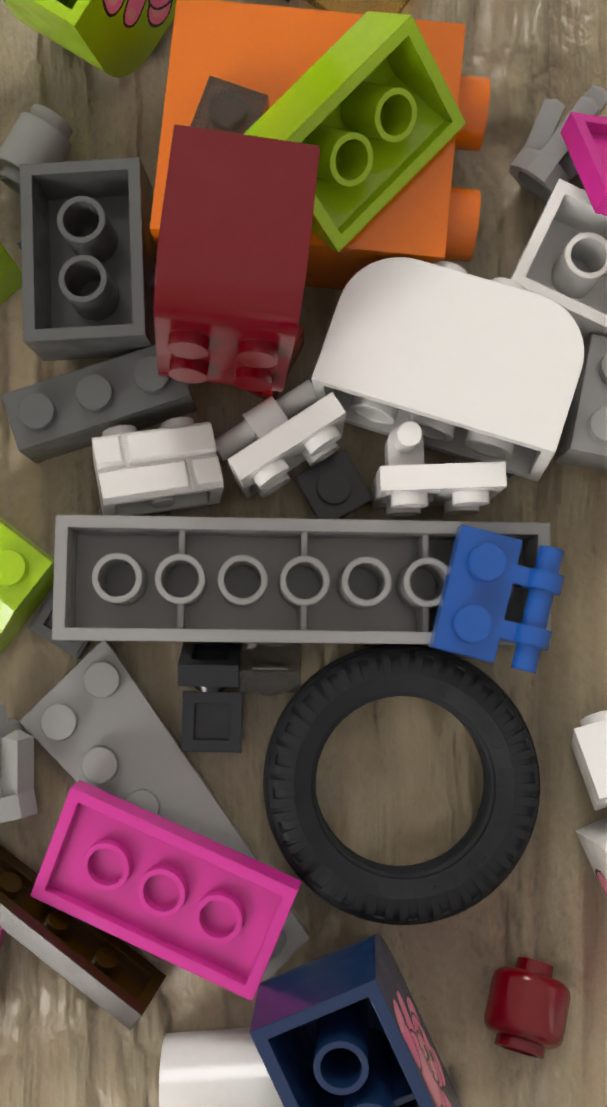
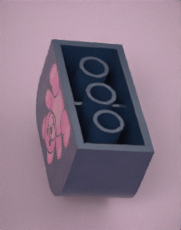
(348, 1034)

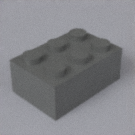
(87, 258)

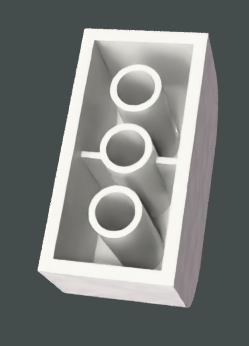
(459, 356)

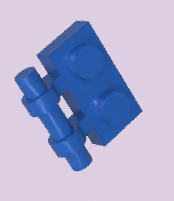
(478, 595)

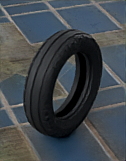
(421, 890)

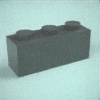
(81, 404)

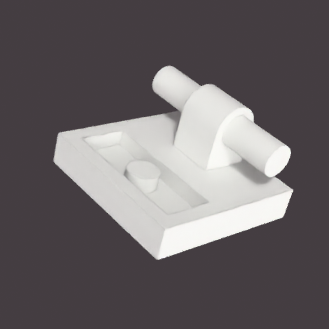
(281, 442)
(410, 484)

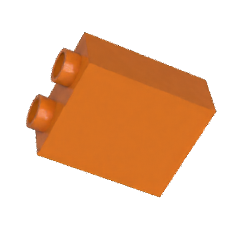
(268, 52)

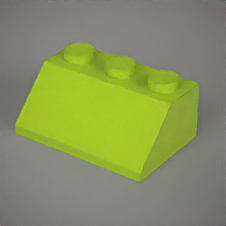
(374, 113)

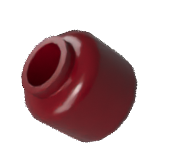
(527, 1008)

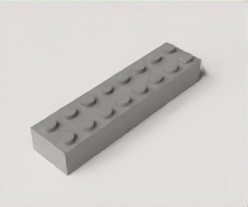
(261, 578)

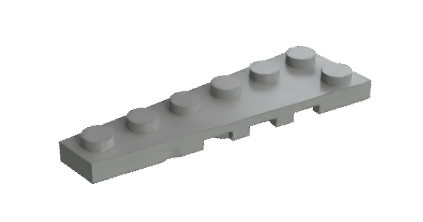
(114, 739)

